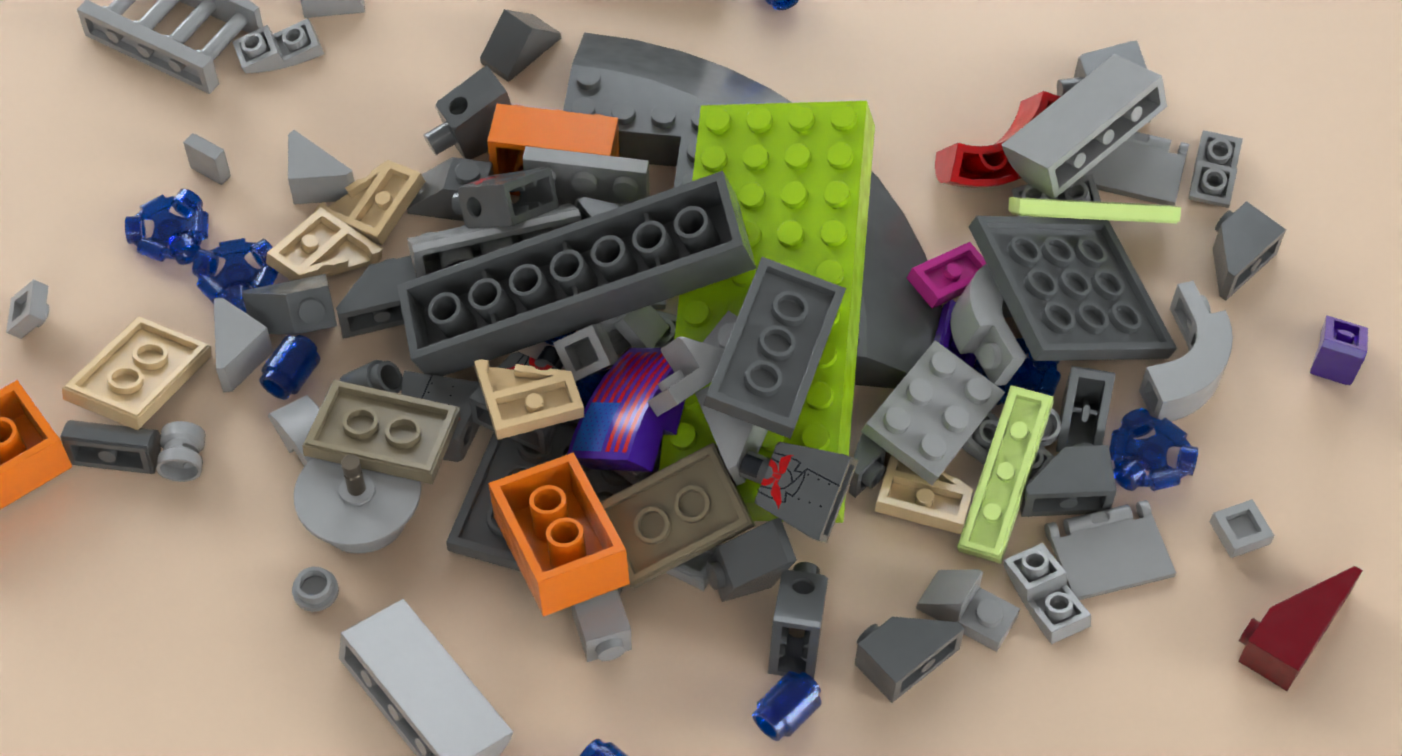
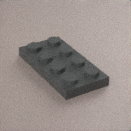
(775, 347)

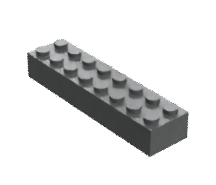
(576, 276)

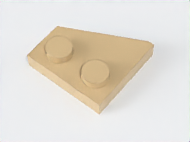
(377, 200)
(322, 247)
(527, 397)
(915, 500)

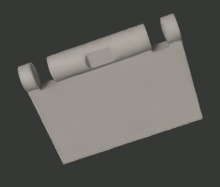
(1142, 169)
(1110, 550)

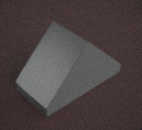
(517, 43)
(1085, 407)

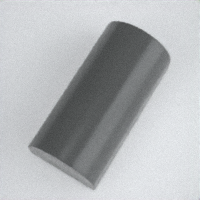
(111, 446)

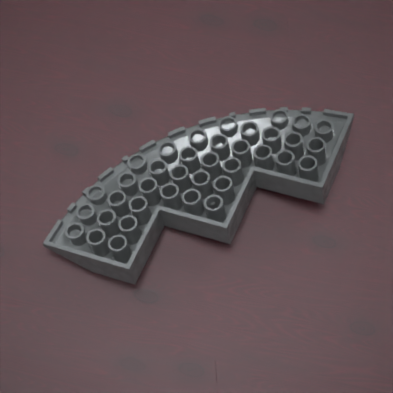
(658, 107)

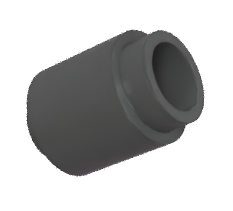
(377, 375)

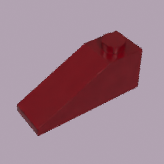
(1293, 628)

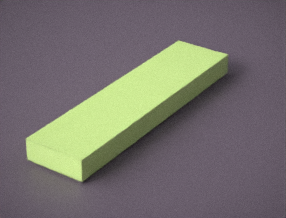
(1094, 210)
(1005, 474)

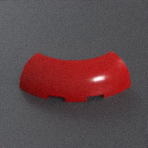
(987, 165)

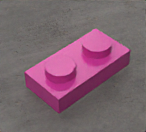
(946, 274)

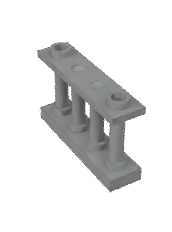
(168, 52)

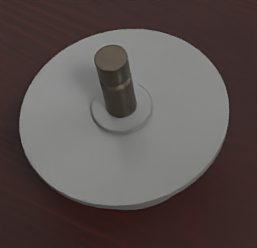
(354, 505)

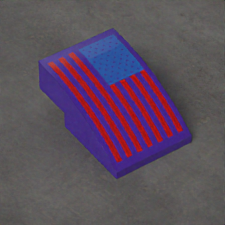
(618, 422)

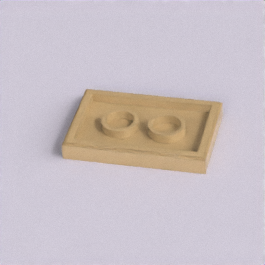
(137, 373)

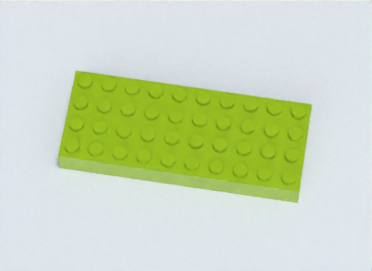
(804, 205)

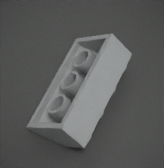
(452, 246)

